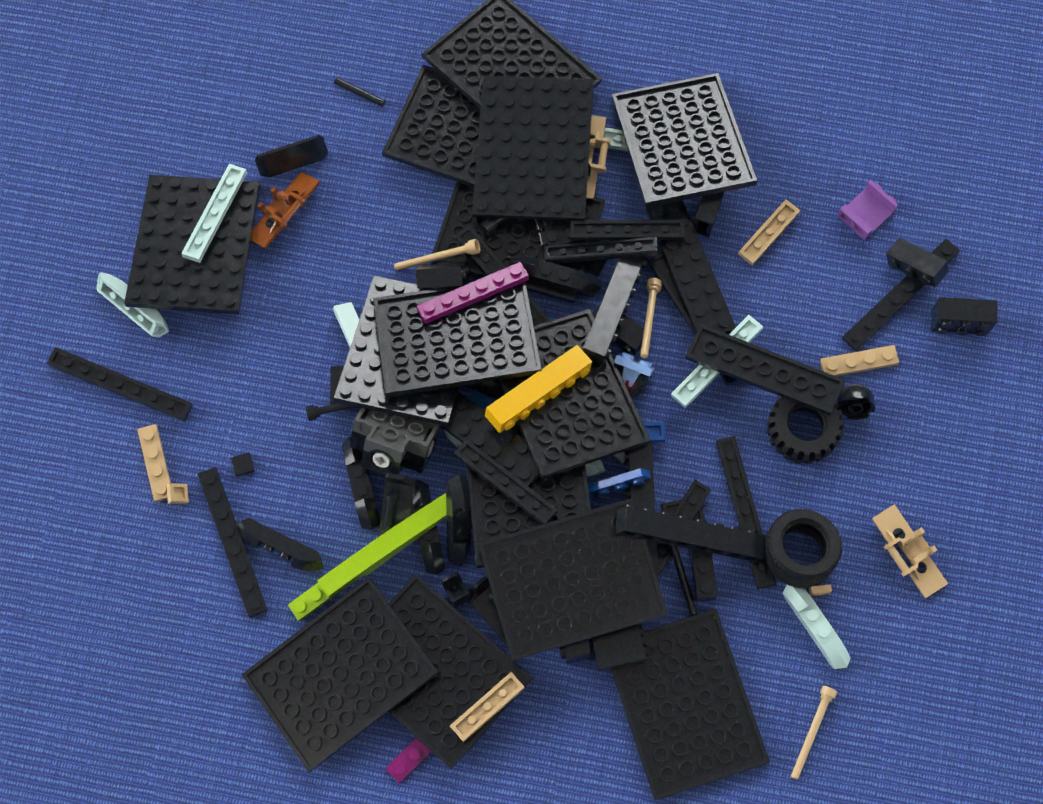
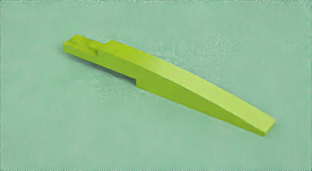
(369, 558)

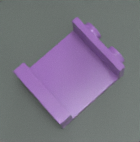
(868, 210)

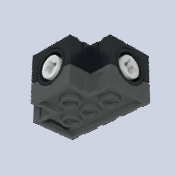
(393, 441)

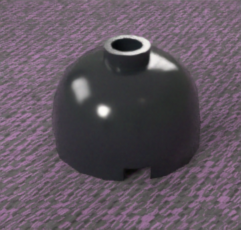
(856, 402)

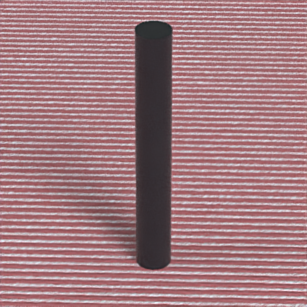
(356, 90)

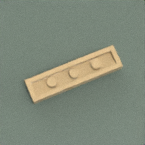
(769, 232)
(860, 361)
(154, 461)
(487, 707)

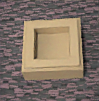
(177, 493)
(820, 590)

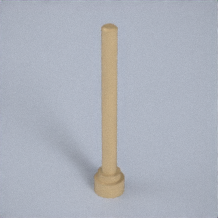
(471, 247)
(653, 287)
(827, 696)

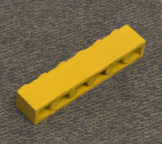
(538, 389)

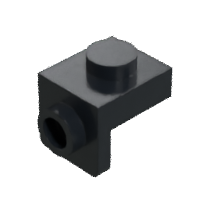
(455, 589)

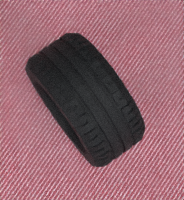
(814, 525)

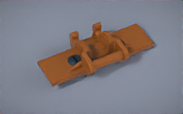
(282, 209)

